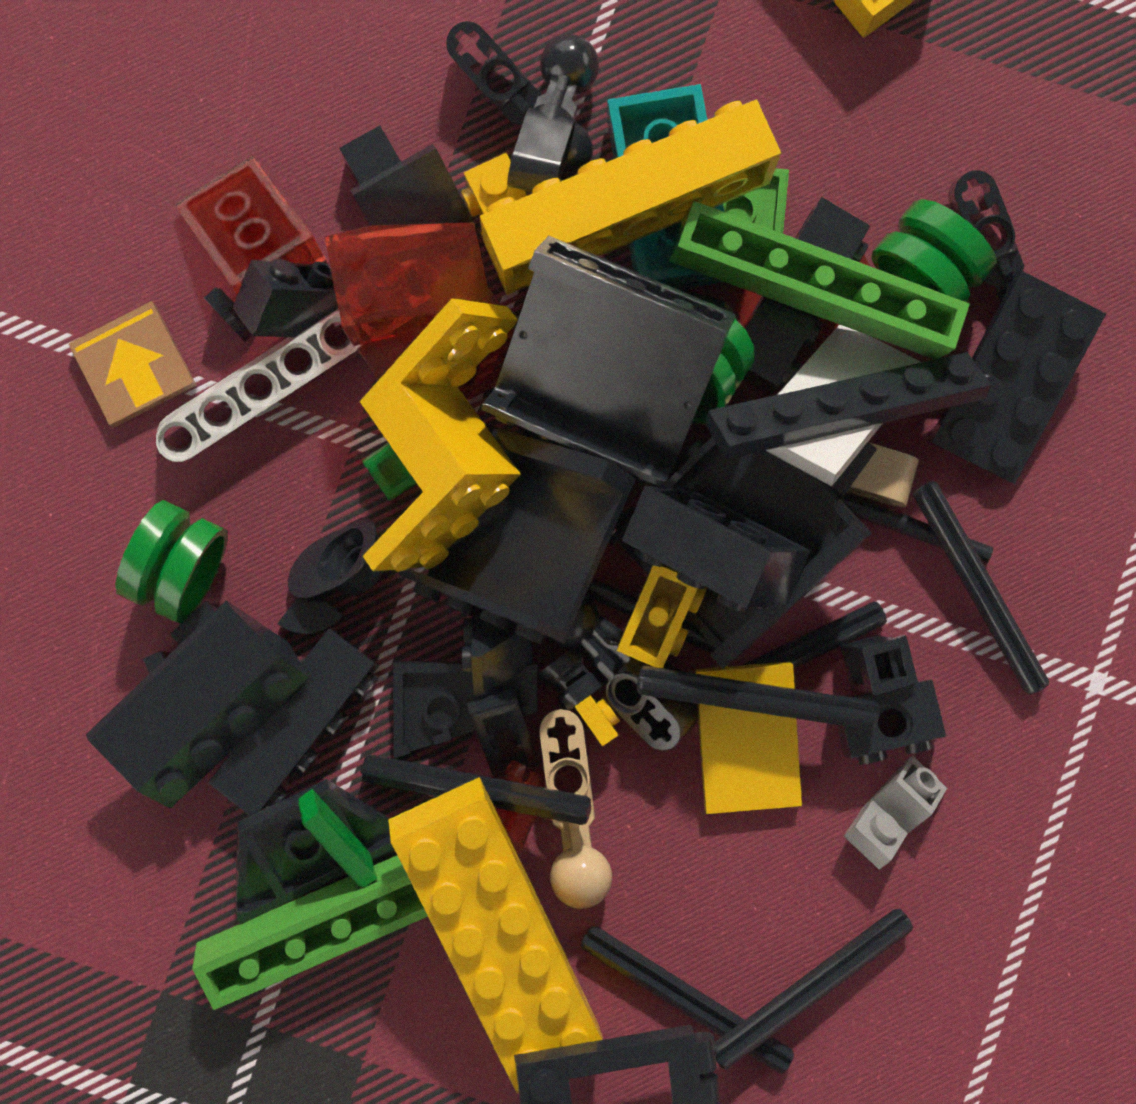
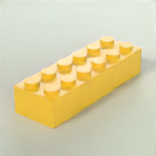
(636, 192)
(492, 924)

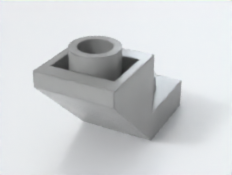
(895, 811)

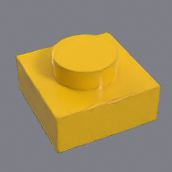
(599, 719)

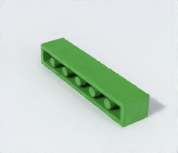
(818, 281)
(305, 933)

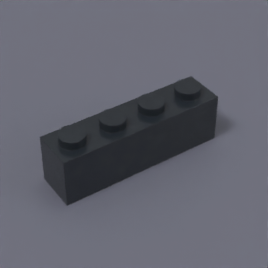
(781, 329)
(286, 740)

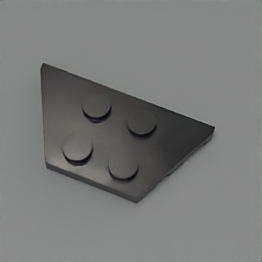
(284, 860)

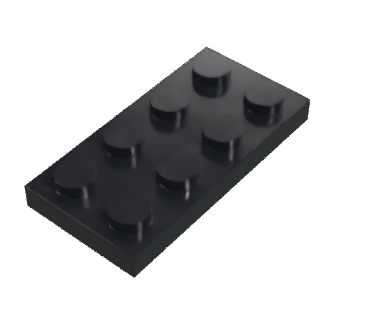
(1029, 362)

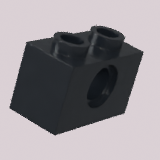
(918, 718)

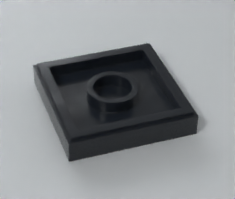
(412, 193)

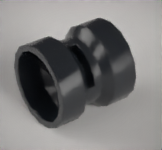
(563, 671)

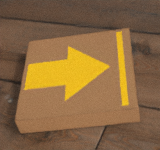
(132, 364)

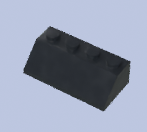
(198, 704)

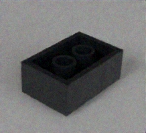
(715, 548)

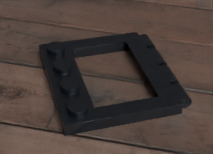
(690, 1057)

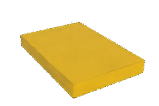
(748, 755)

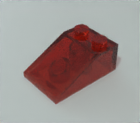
(245, 220)
(403, 276)

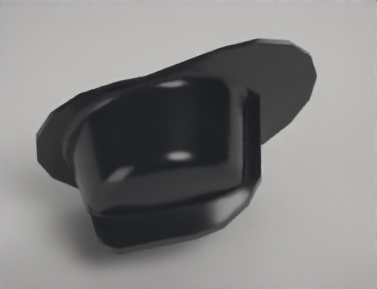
(336, 563)

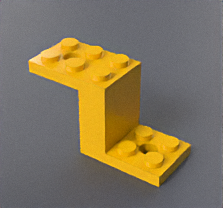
(440, 435)

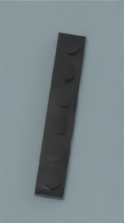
(846, 405)

